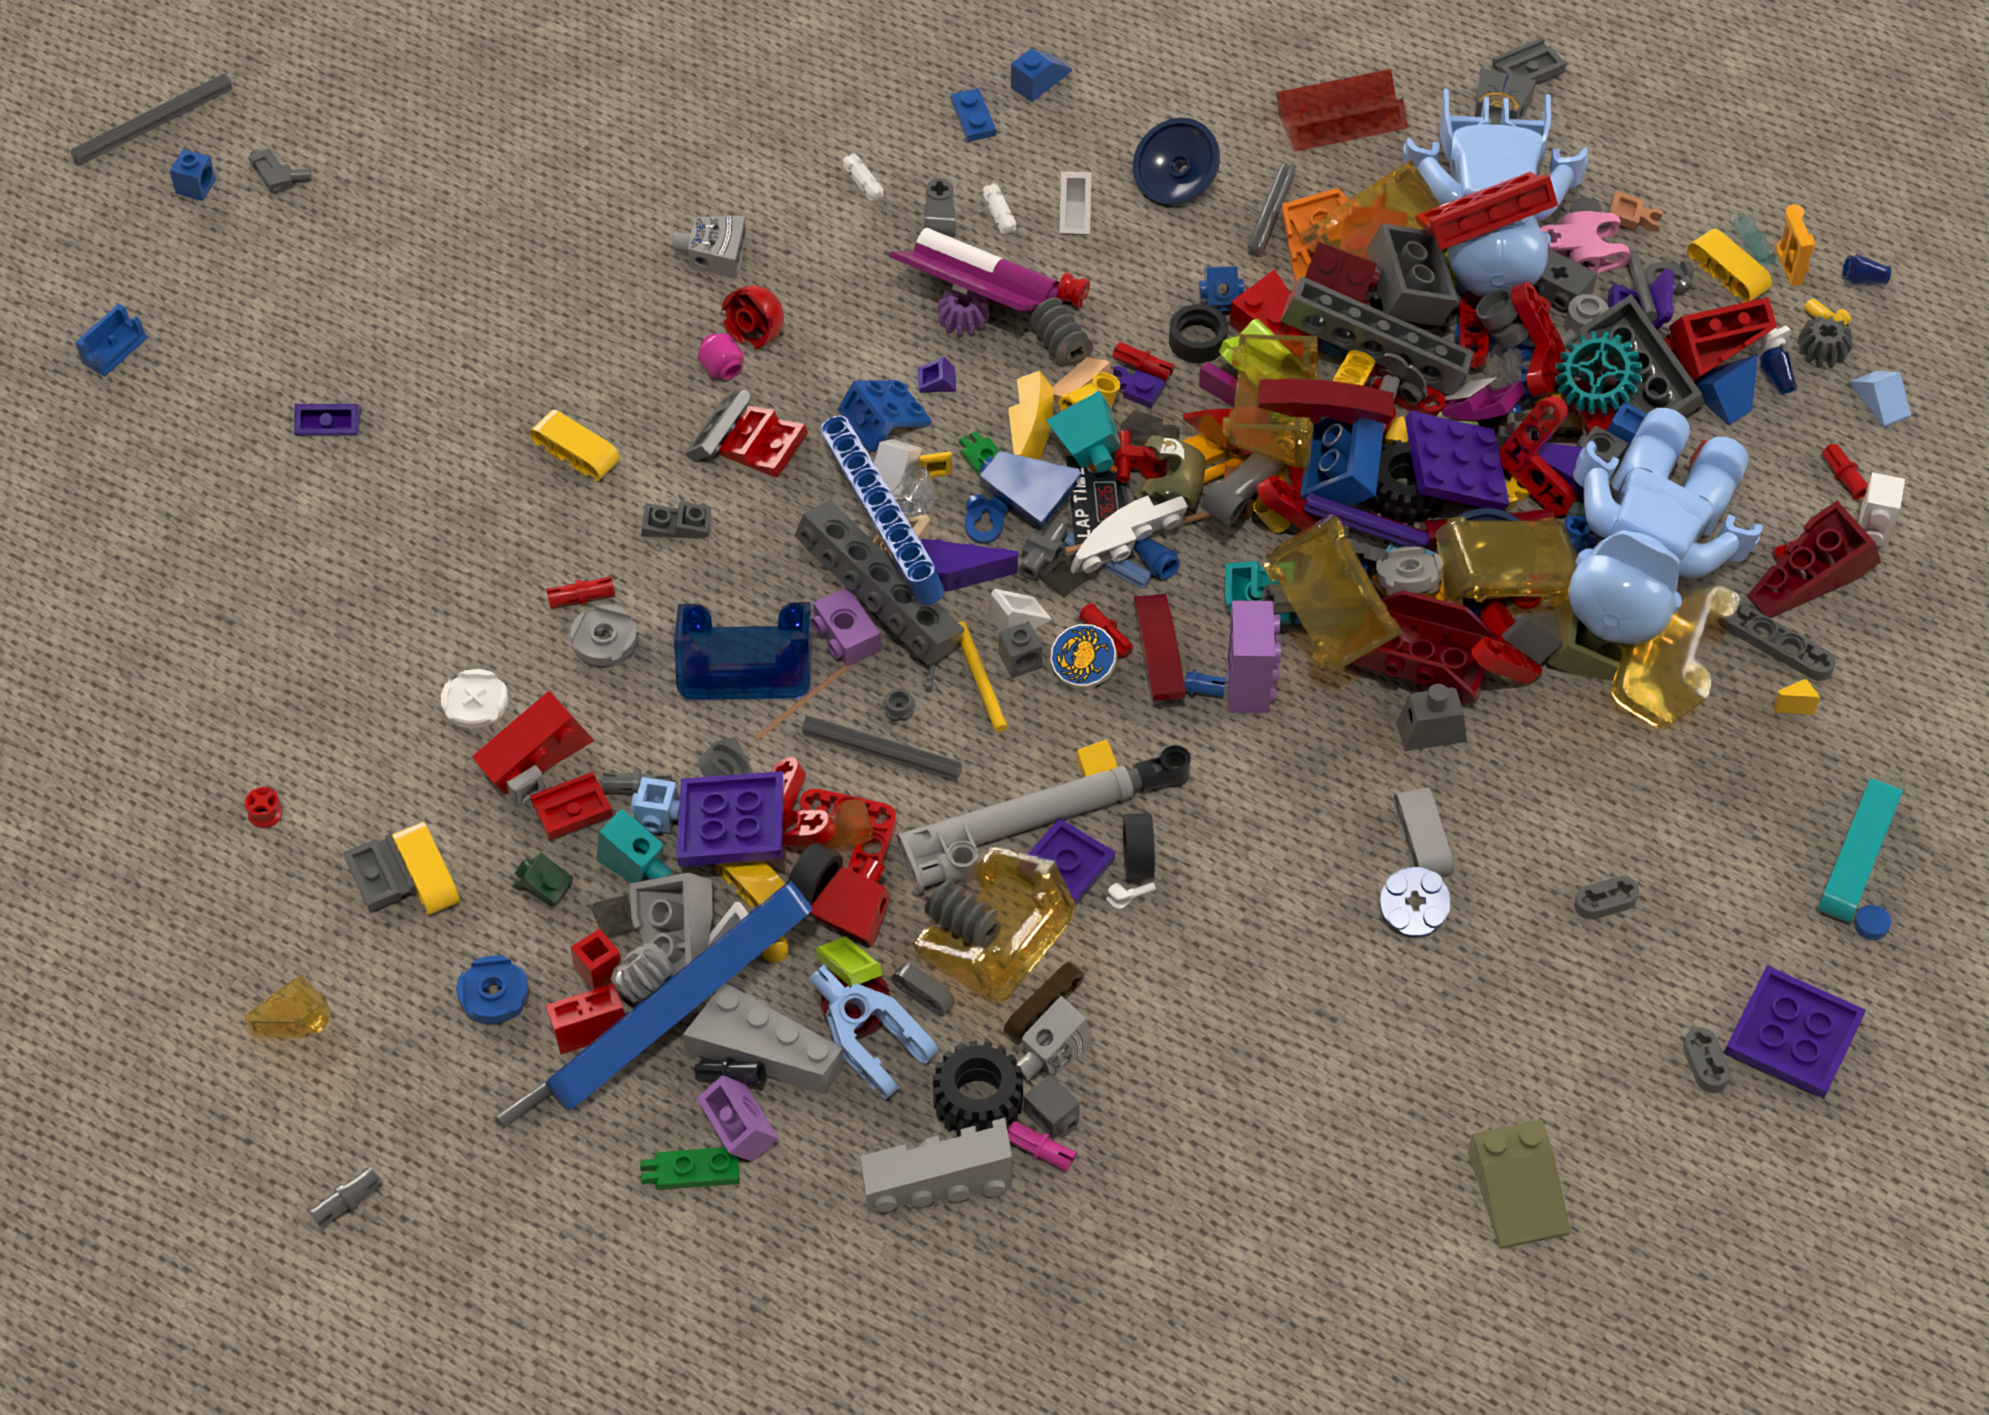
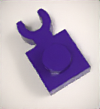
(1140, 388)

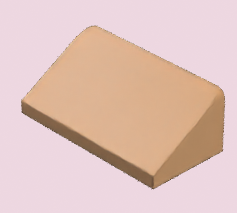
(1080, 376)

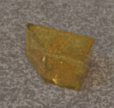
(289, 1012)

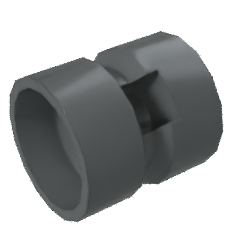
(1501, 318)

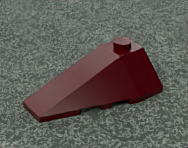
(1822, 559)

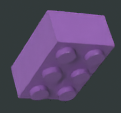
(1253, 657)

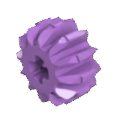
(963, 311)

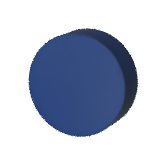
(1872, 922)

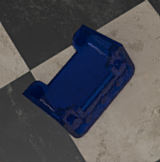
(742, 660)

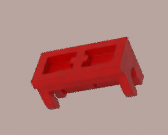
(584, 1017)

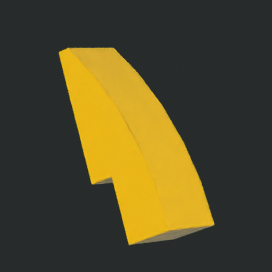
(1030, 417)

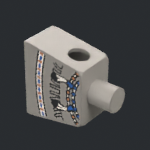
(714, 244)
(1054, 1040)

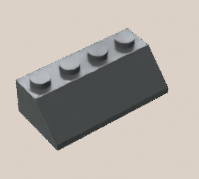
(1663, 377)

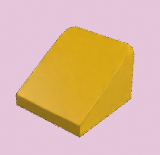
(937, 464)
(1797, 699)
(1095, 758)

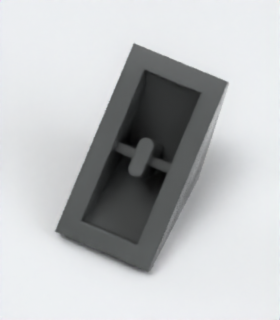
(1535, 635)

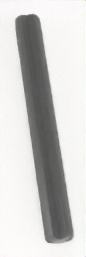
(882, 747)

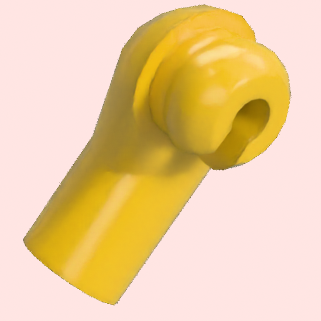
(1815, 308)

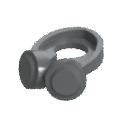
(1683, 271)

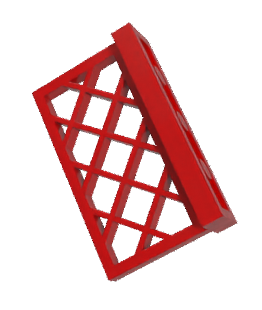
(1488, 209)

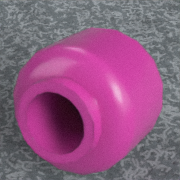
(721, 356)

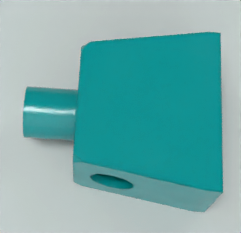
(1088, 431)
(631, 850)

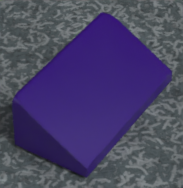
(326, 419)

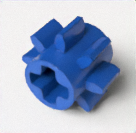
(1579, 532)

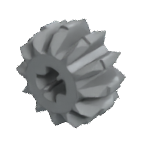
(641, 972)

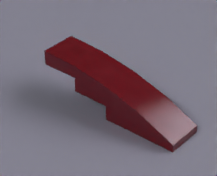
(1325, 398)
(1159, 647)

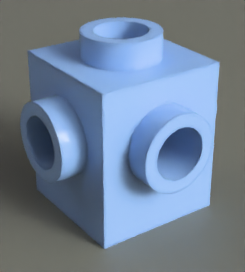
(656, 805)

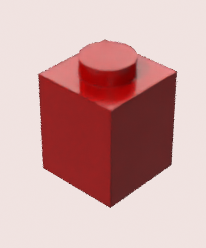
(595, 959)

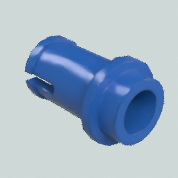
(1204, 684)

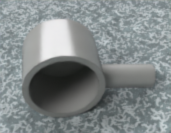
(1580, 312)

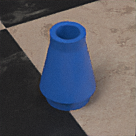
(1158, 558)

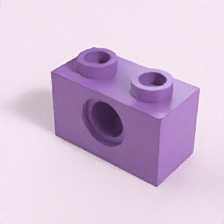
(846, 627)
(737, 1118)

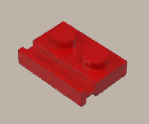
(571, 805)

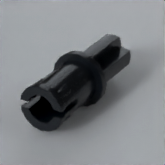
(741, 1071)

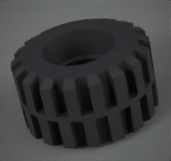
(1397, 499)
(972, 1065)

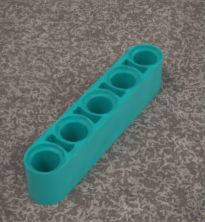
(1860, 850)

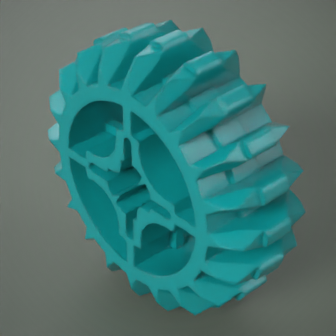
(1584, 370)

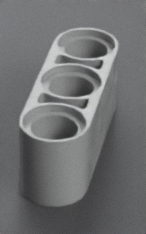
(1424, 830)

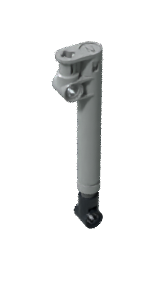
(937, 848)

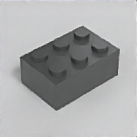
(1413, 275)

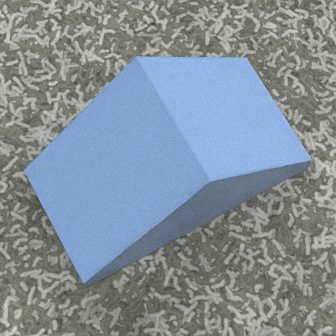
(1883, 395)

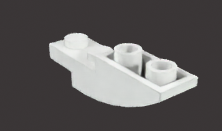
(1119, 531)

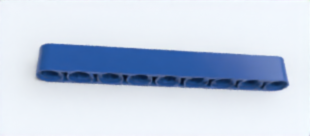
(883, 510)
(678, 996)

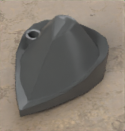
(724, 758)

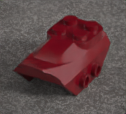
(1432, 645)

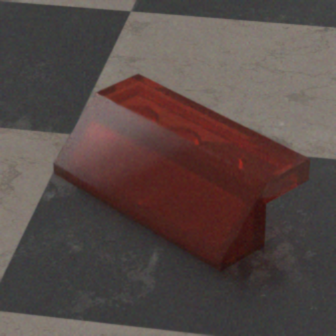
(1341, 110)

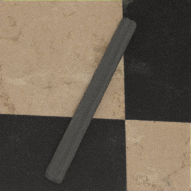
(151, 119)

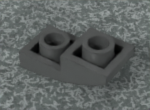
(685, 522)

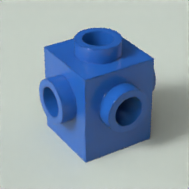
(1213, 278)

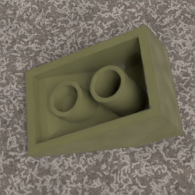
(1582, 650)
(1519, 1183)

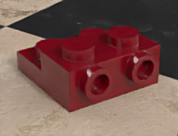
(1343, 271)

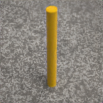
(982, 680)

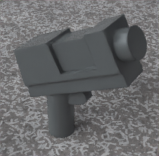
(273, 174)

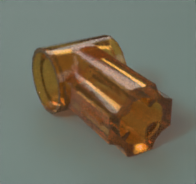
(852, 825)

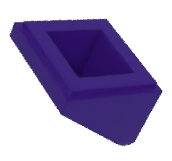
(937, 376)

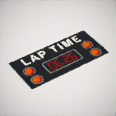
(1093, 498)

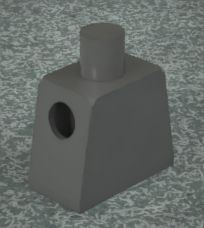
(1432, 719)

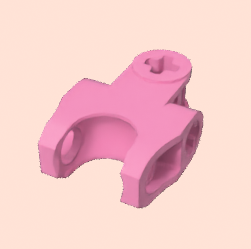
(1581, 240)

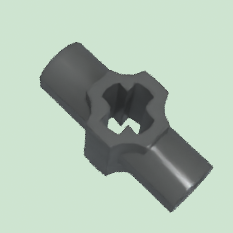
(1042, 549)

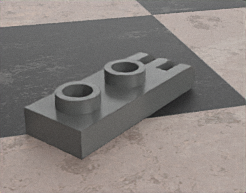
(718, 426)

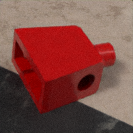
(854, 902)

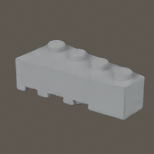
(753, 1032)
(939, 1169)

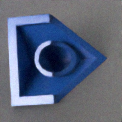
(1730, 389)

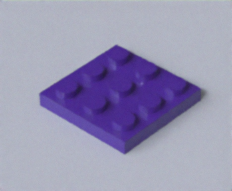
(1456, 461)
(731, 819)
(1795, 1031)

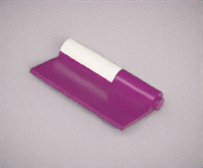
(978, 271)

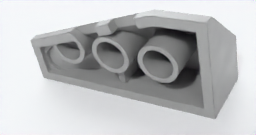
(674, 916)

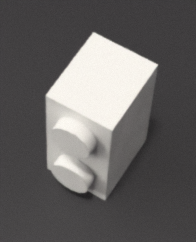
(1881, 507)

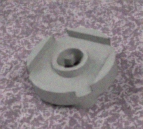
(1410, 571)
(604, 651)

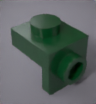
(542, 878)

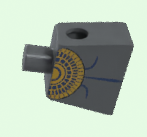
(1500, 86)

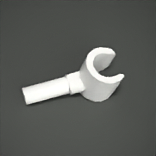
(1120, 897)

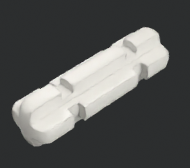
(863, 177)
(999, 209)

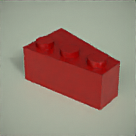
(1264, 302)
(1718, 334)
(537, 737)

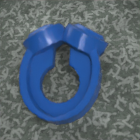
(978, 505)

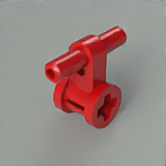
(1136, 457)

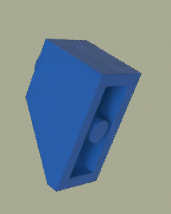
(1036, 73)

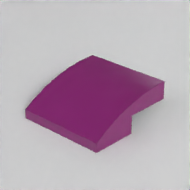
(1485, 403)

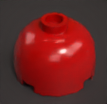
(750, 309)

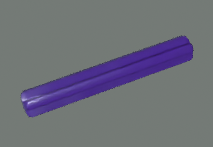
(1366, 522)

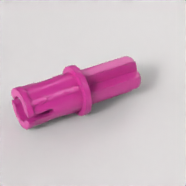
(1041, 1146)

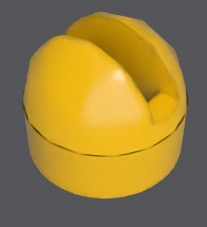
(776, 951)

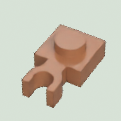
(1632, 212)

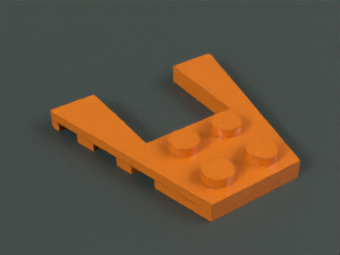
(1301, 214)

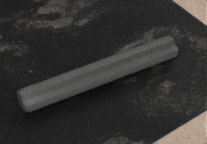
(1271, 210)

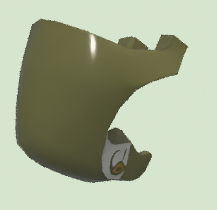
(1184, 475)

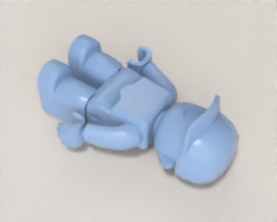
(1485, 157)
(1654, 527)

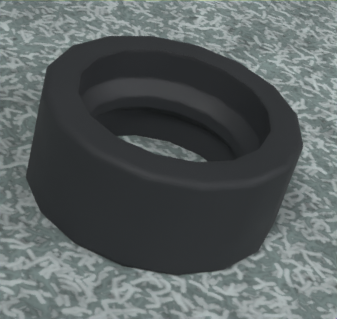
(1197, 315)
(1138, 846)
(815, 870)

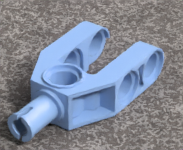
(890, 1015)

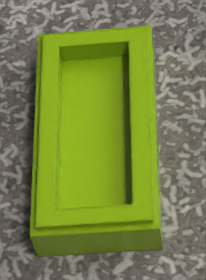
(848, 961)

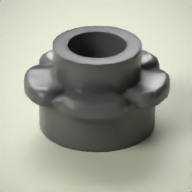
(895, 698)

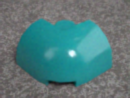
(1246, 583)

